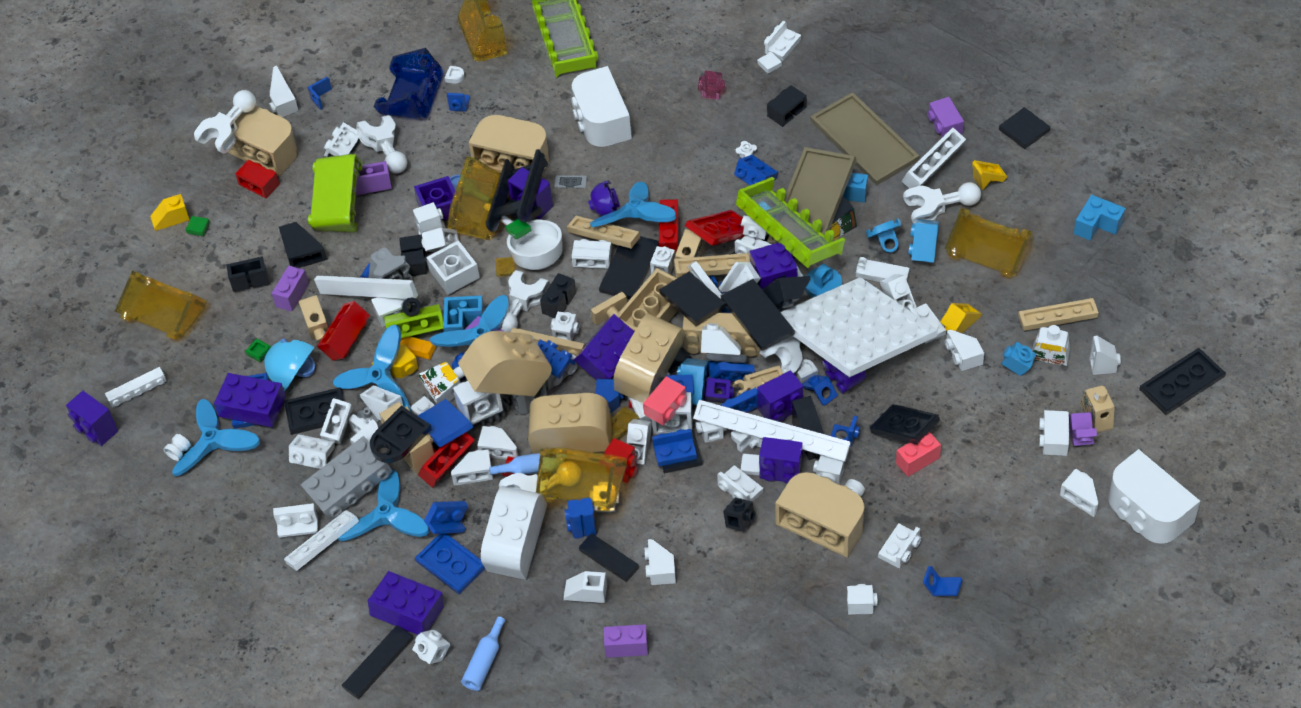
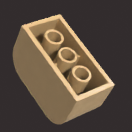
(507, 138)
(265, 140)
(647, 357)
(505, 364)
(570, 422)
(821, 512)

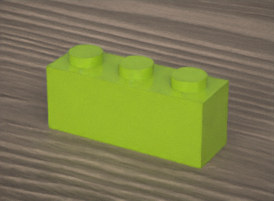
(426, 320)

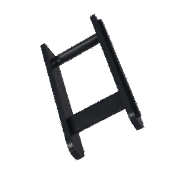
(528, 197)

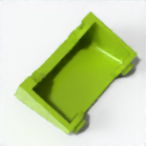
(335, 193)

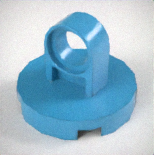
(884, 232)
(822, 280)

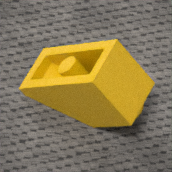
(169, 213)
(960, 317)
(404, 364)

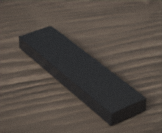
(377, 662)

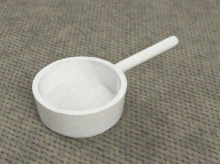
(537, 248)

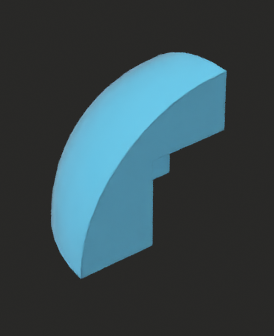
(285, 360)

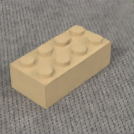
(649, 301)
(693, 334)

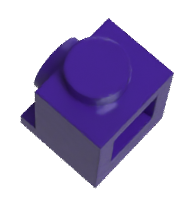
(718, 384)

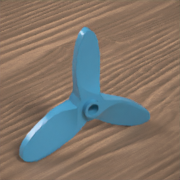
(638, 208)
(490, 321)
(380, 371)
(213, 438)
(389, 513)

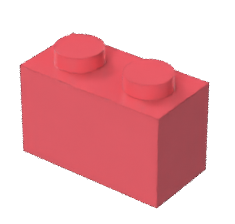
(665, 401)
(917, 456)

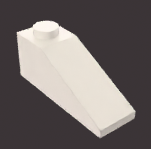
(281, 96)

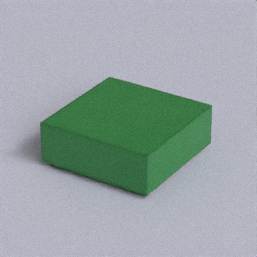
(197, 226)
(518, 229)
(257, 350)

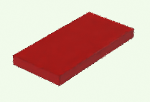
(717, 227)

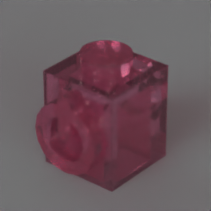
(711, 84)

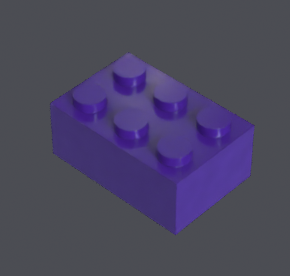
(605, 348)
(250, 400)
(405, 603)

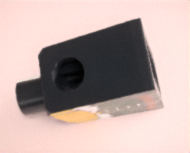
(844, 219)

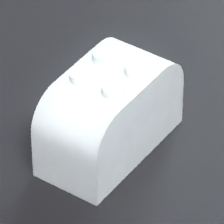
(600, 108)
(1151, 499)
(512, 532)

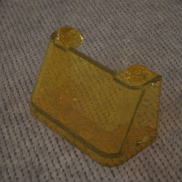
(482, 34)
(473, 199)
(988, 243)
(159, 305)
(580, 475)

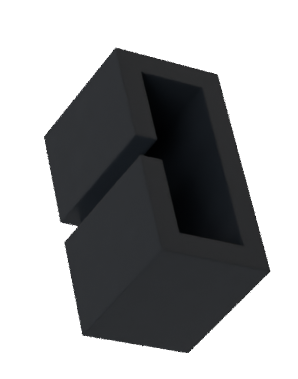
(787, 101)
(414, 252)
(247, 273)
(554, 299)

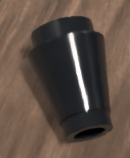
(414, 308)

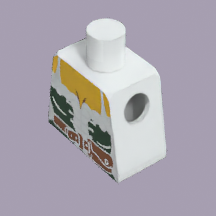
(1052, 345)
(441, 380)

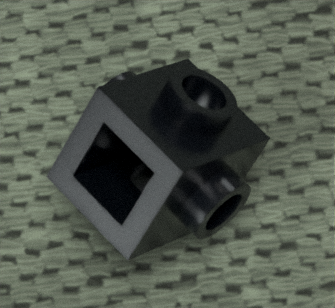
(739, 514)

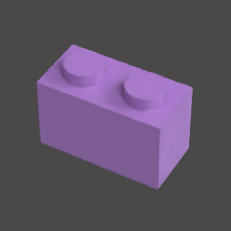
(945, 116)
(373, 178)
(290, 288)
(625, 641)

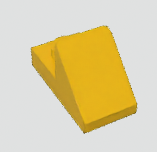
(986, 172)

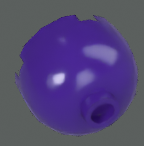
(603, 199)

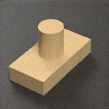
(608, 308)

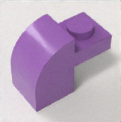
(1081, 429)

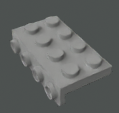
(346, 478)

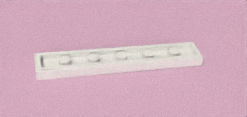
(366, 287)

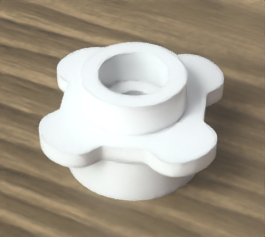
(746, 149)

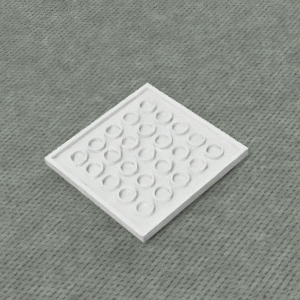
(857, 326)

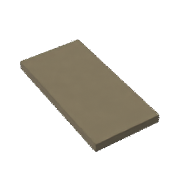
(866, 136)
(819, 184)

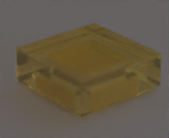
(505, 266)

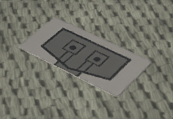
(570, 181)

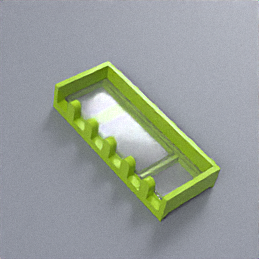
(565, 35)
(786, 224)

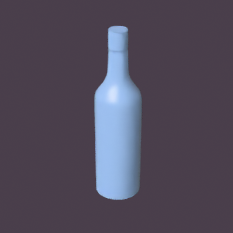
(523, 464)
(483, 658)

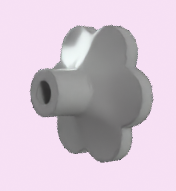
(367, 415)

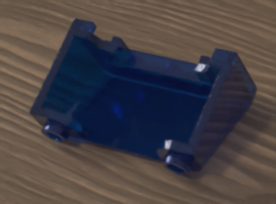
(414, 87)

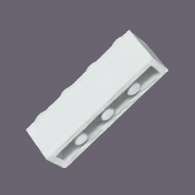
(934, 159)

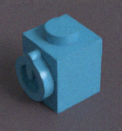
(1018, 358)

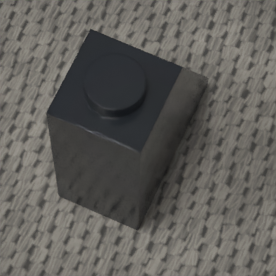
(300, 246)
(806, 417)

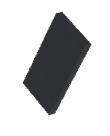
(629, 268)
(757, 314)
(1182, 381)

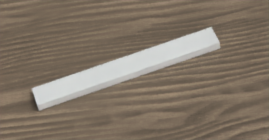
(764, 427)

